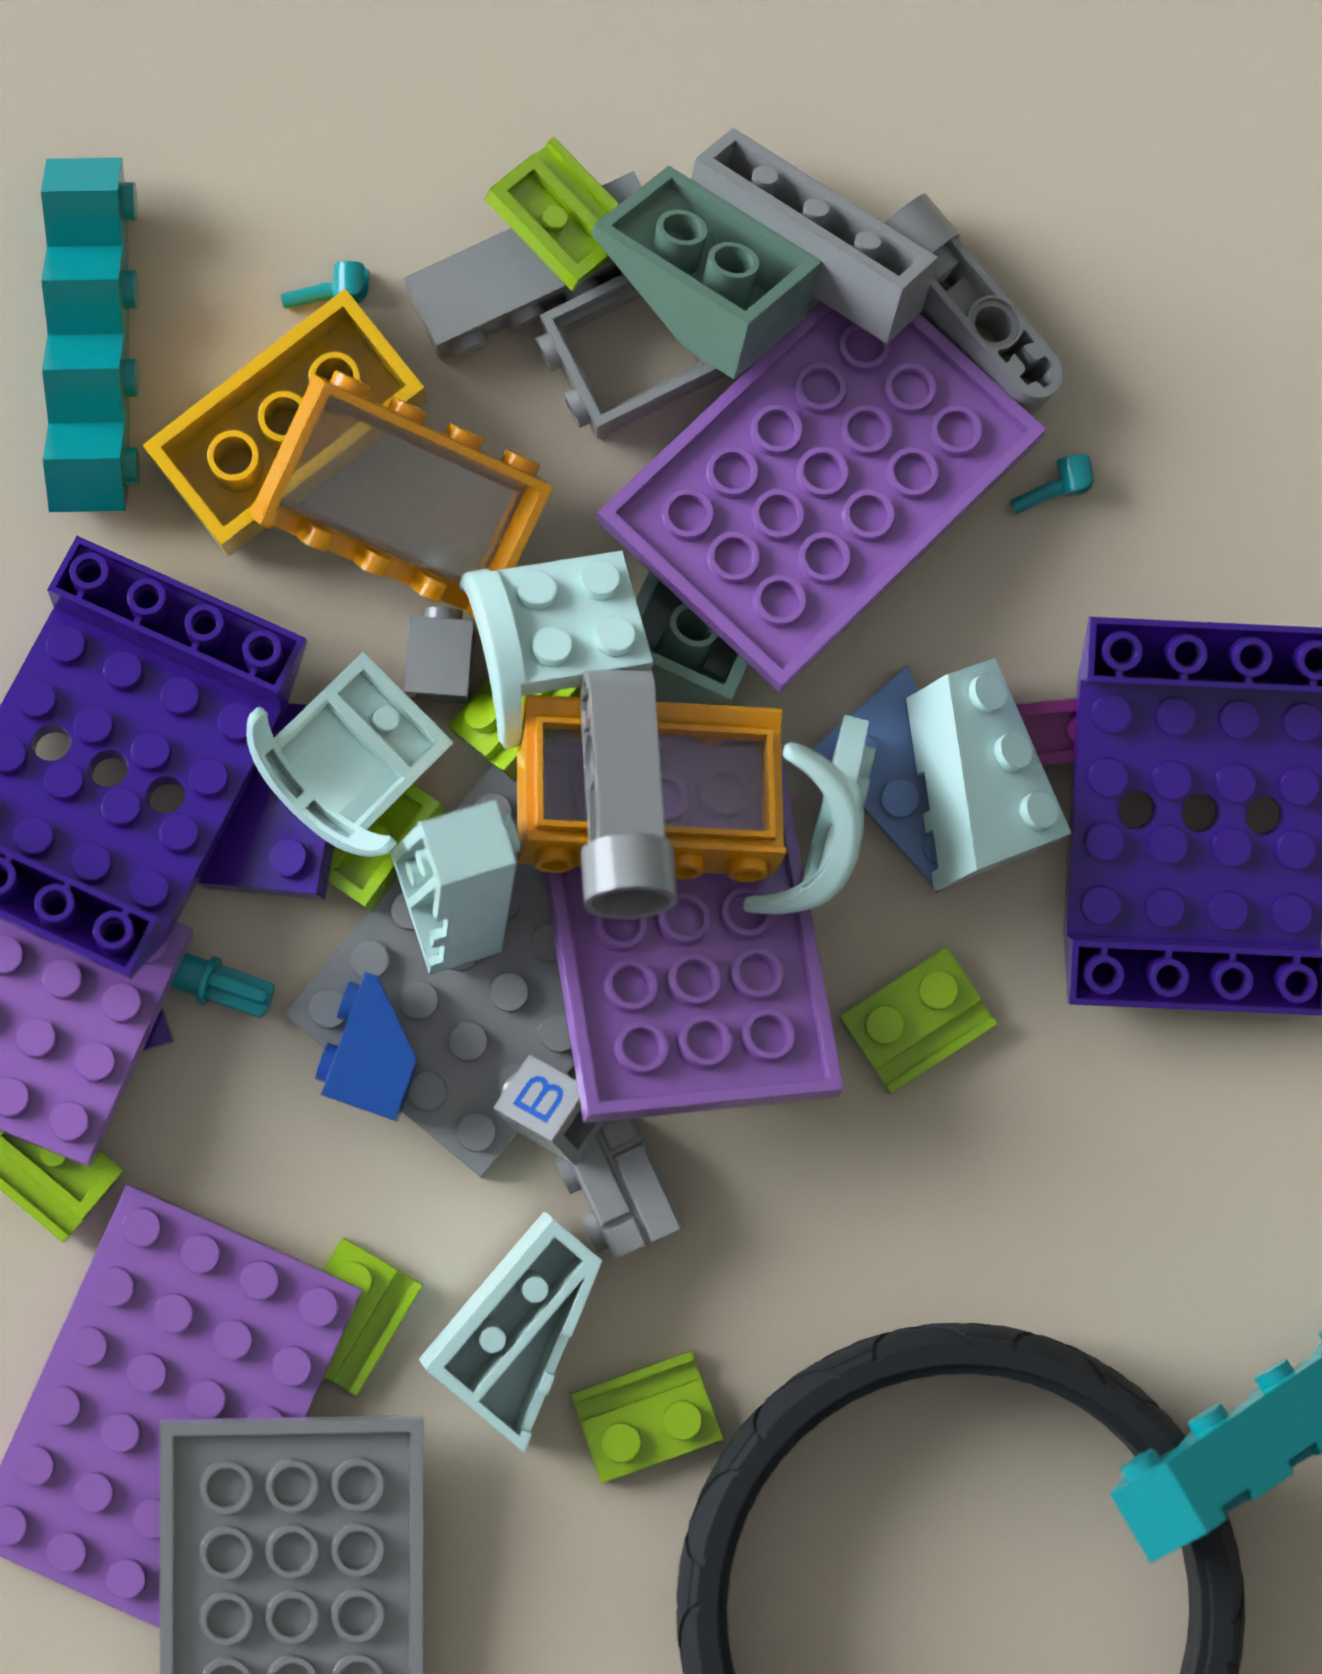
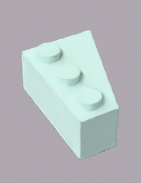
(980, 775)
(459, 883)
(514, 1328)

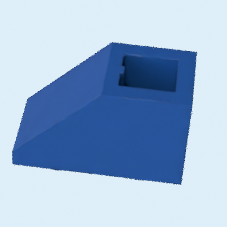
(374, 1056)

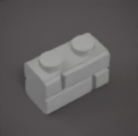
(622, 1190)

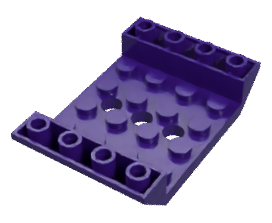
(167, 687)
(1179, 910)

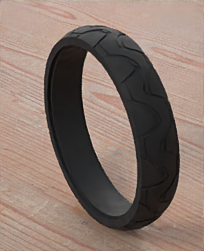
(918, 1352)

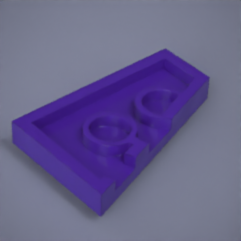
(268, 846)

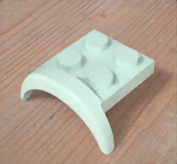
(551, 625)
(348, 756)
(838, 821)

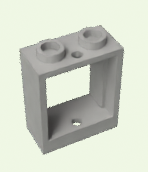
(582, 398)

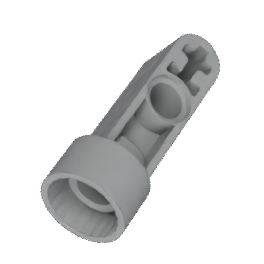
(980, 301)
(627, 859)

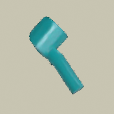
(347, 275)
(1074, 479)

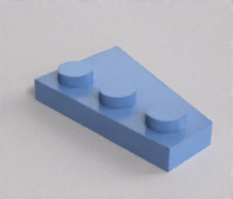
(895, 791)

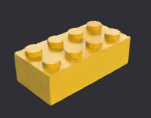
(230, 438)

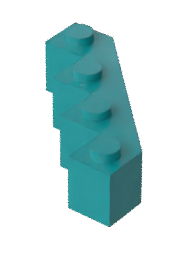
(88, 335)
(1224, 1459)

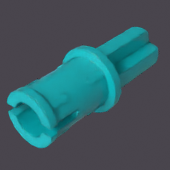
(223, 985)

